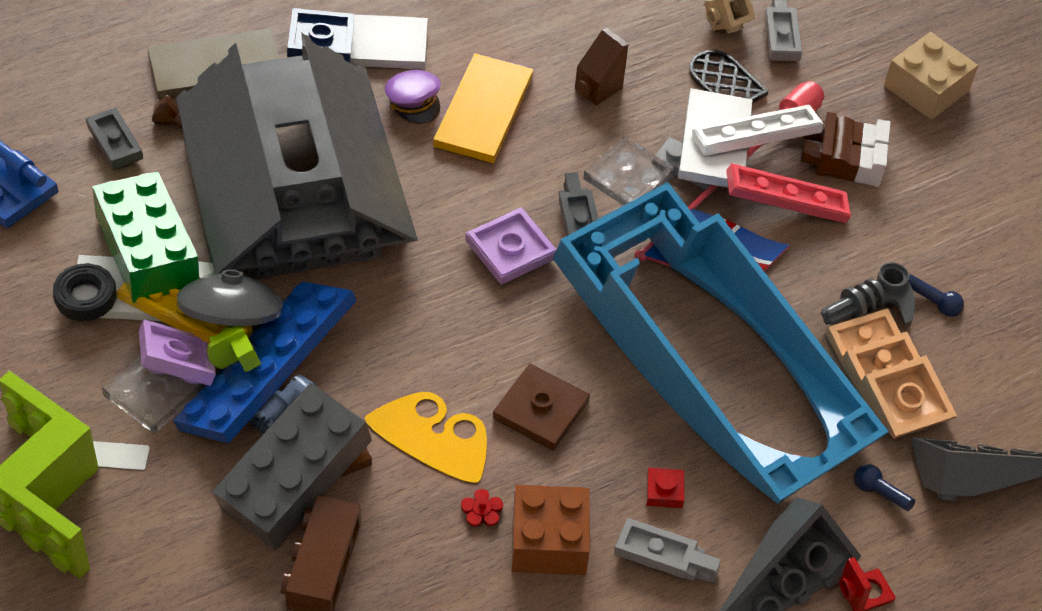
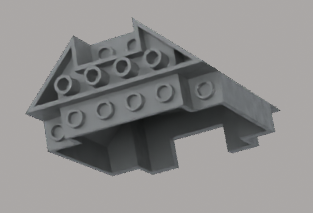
(257, 208)

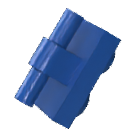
(21, 186)

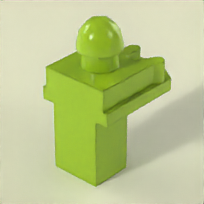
(230, 347)

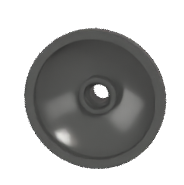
(230, 300)

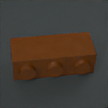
(322, 555)

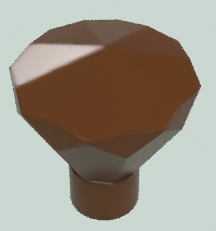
(166, 112)

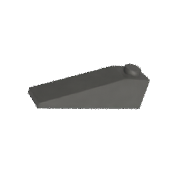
(962, 471)
(793, 561)

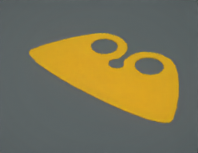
(443, 451)

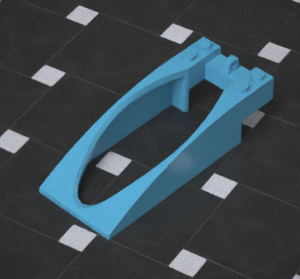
(723, 267)

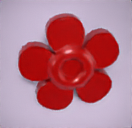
(482, 508)

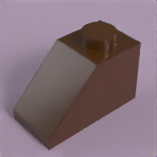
(602, 67)

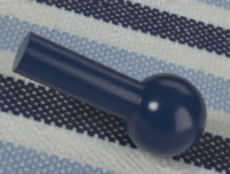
(948, 303)
(870, 479)

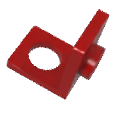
(856, 587)

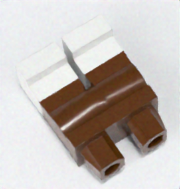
(849, 149)

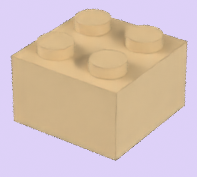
(930, 75)

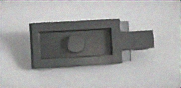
(576, 204)

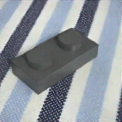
(114, 138)

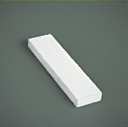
(757, 130)

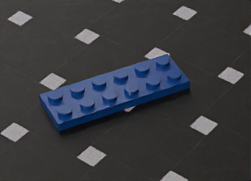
(281, 346)

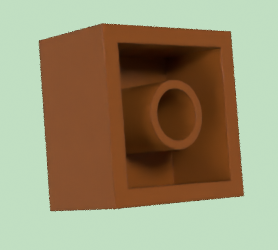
(551, 529)

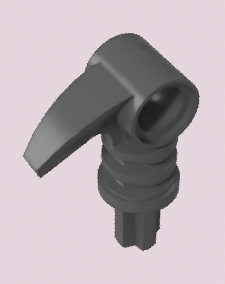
(887, 290)

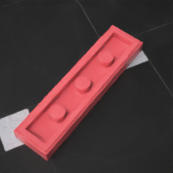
(788, 193)

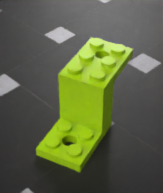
(45, 474)

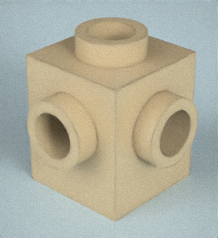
(729, 14)

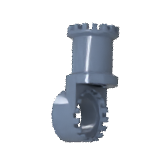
(279, 403)

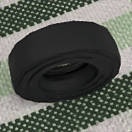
(84, 309)

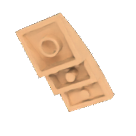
(890, 373)

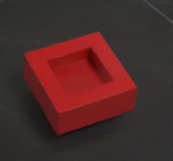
(665, 488)

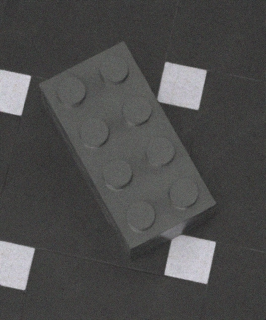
(292, 465)

